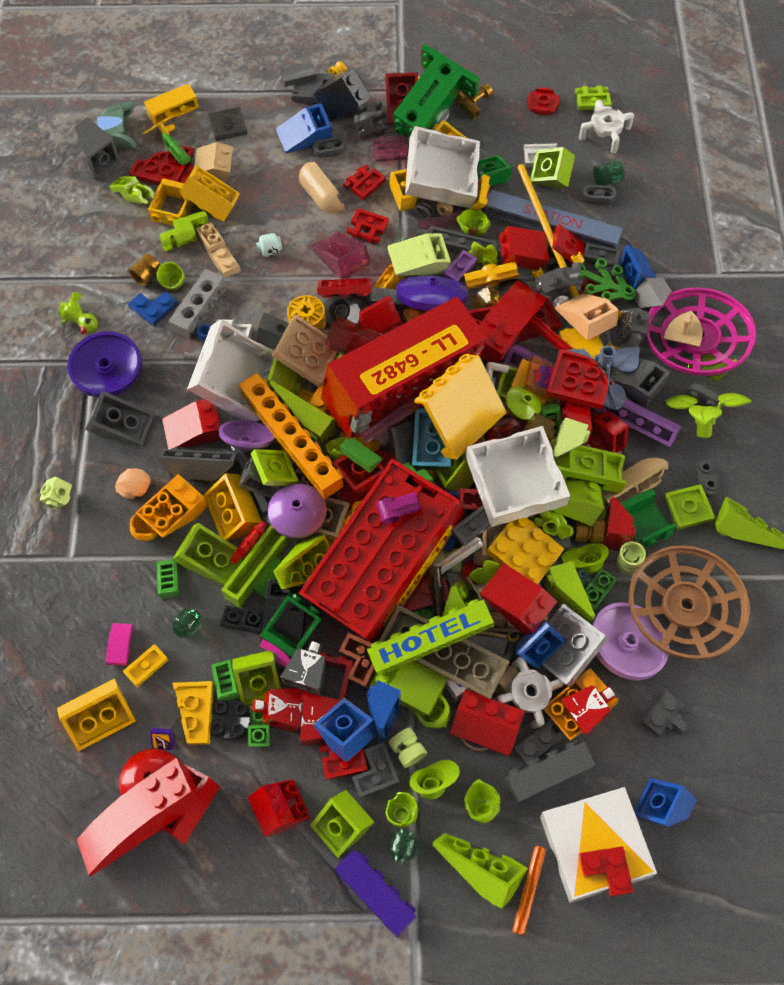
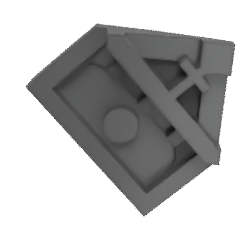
(298, 74)

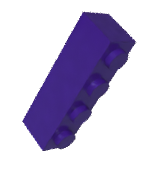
(375, 893)

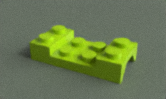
(593, 466)

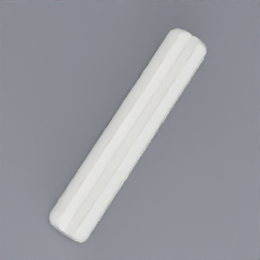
(459, 554)

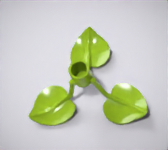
(706, 416)

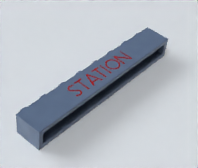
(523, 214)

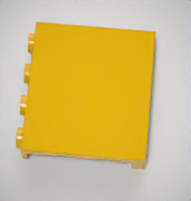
(462, 405)

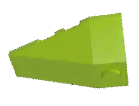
(739, 524)
(301, 561)

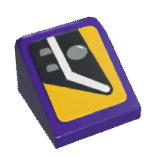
(162, 738)

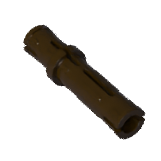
(436, 590)

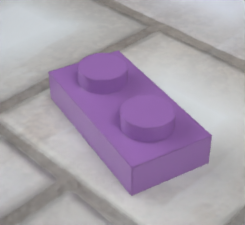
(460, 266)

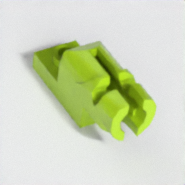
(132, 189)
(183, 231)

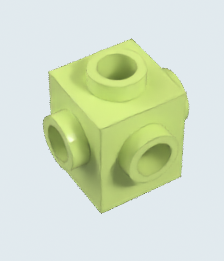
(55, 493)

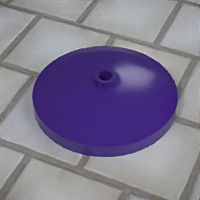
(429, 291)
(104, 363)

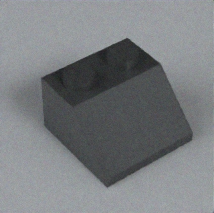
(402, 440)

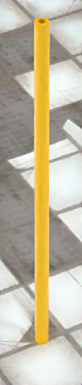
(573, 290)

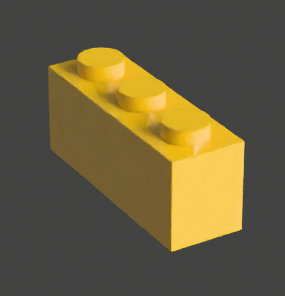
(171, 103)

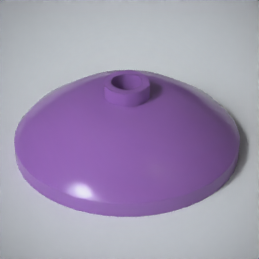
(246, 435)
(300, 520)

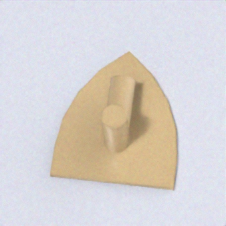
(685, 329)

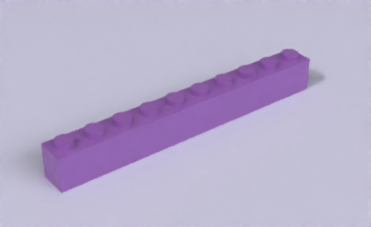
(631, 413)

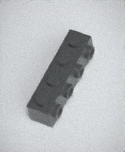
(549, 771)

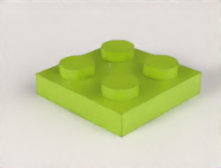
(274, 467)
(689, 507)

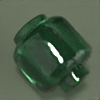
(186, 623)
(402, 845)

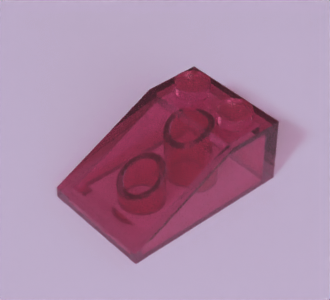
(342, 254)

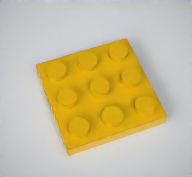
(525, 549)

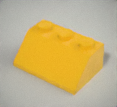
(209, 193)
(232, 507)
(95, 715)

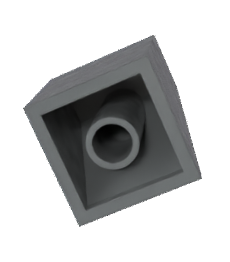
(97, 147)

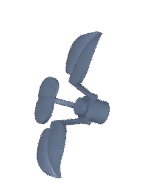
(625, 360)

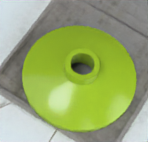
(522, 403)

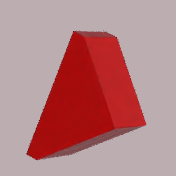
(470, 499)

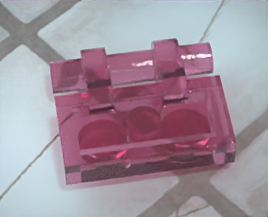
(390, 148)

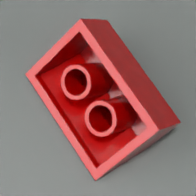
(487, 722)
(184, 825)

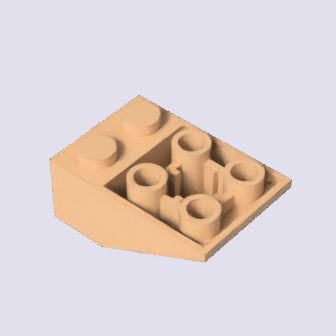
(589, 314)

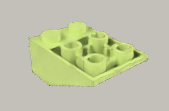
(420, 255)

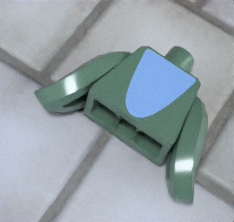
(114, 123)

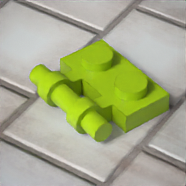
(588, 96)

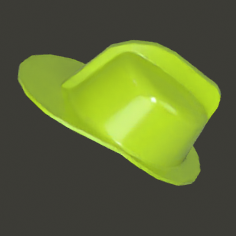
(588, 557)
(439, 716)
(433, 779)

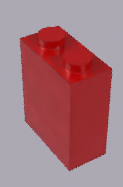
(524, 247)

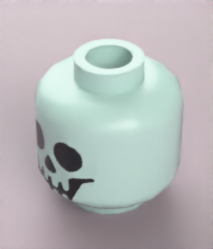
(269, 245)

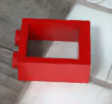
(341, 662)

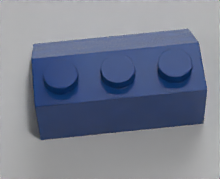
(383, 707)

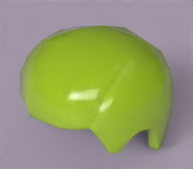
(170, 276)
(333, 447)
(402, 810)

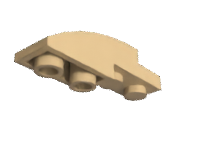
(217, 250)

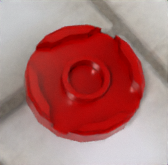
(543, 101)

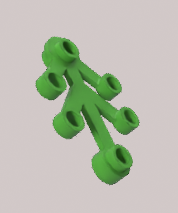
(623, 291)

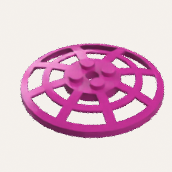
(711, 332)

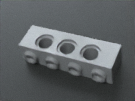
(180, 321)

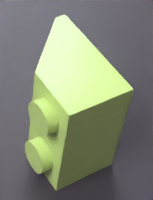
(570, 436)

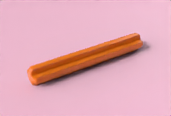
(529, 890)

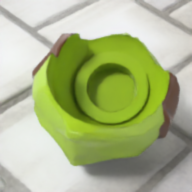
(473, 222)

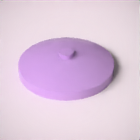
(627, 650)

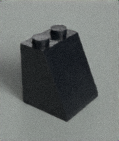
(341, 94)

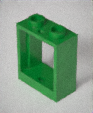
(280, 640)

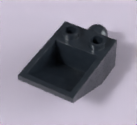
(292, 619)

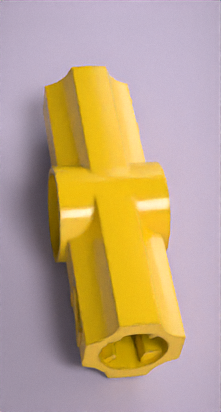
(491, 275)

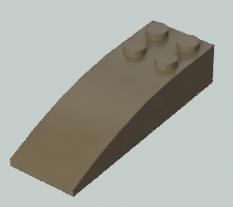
(460, 662)

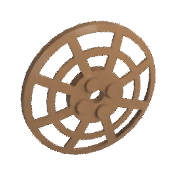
(695, 595)

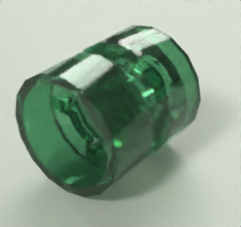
(609, 172)

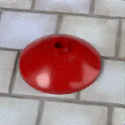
(140, 765)

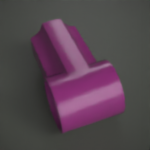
(392, 509)

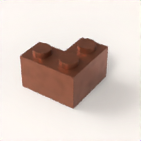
(363, 669)

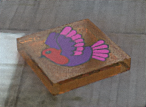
(539, 377)

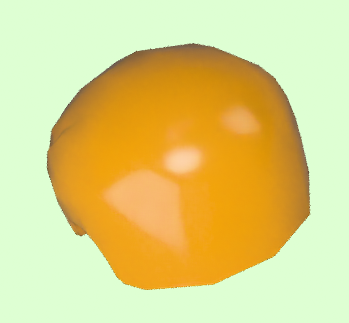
(141, 530)

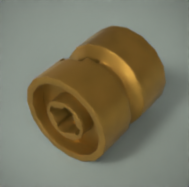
(142, 271)
(594, 533)

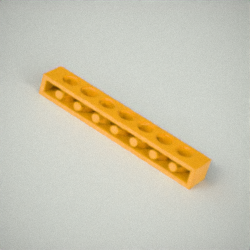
(324, 484)

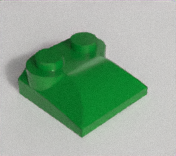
(495, 168)

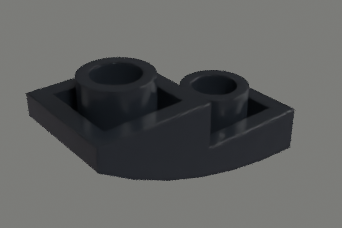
(243, 620)

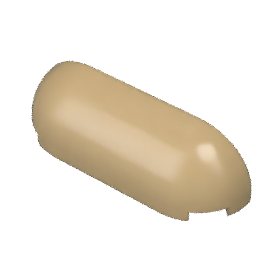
(320, 188)
(639, 478)

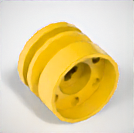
(309, 309)

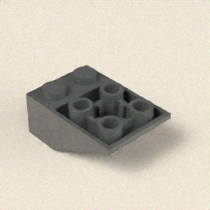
(642, 383)

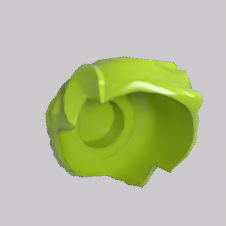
(482, 802)

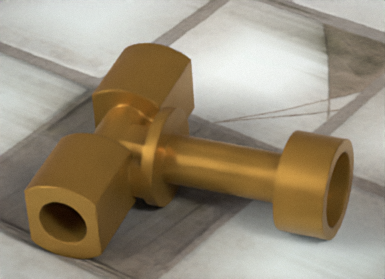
(470, 103)

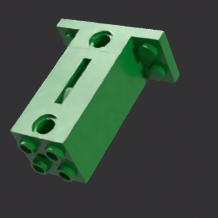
(433, 92)

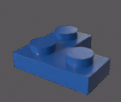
(153, 311)

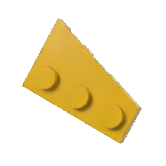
(196, 706)

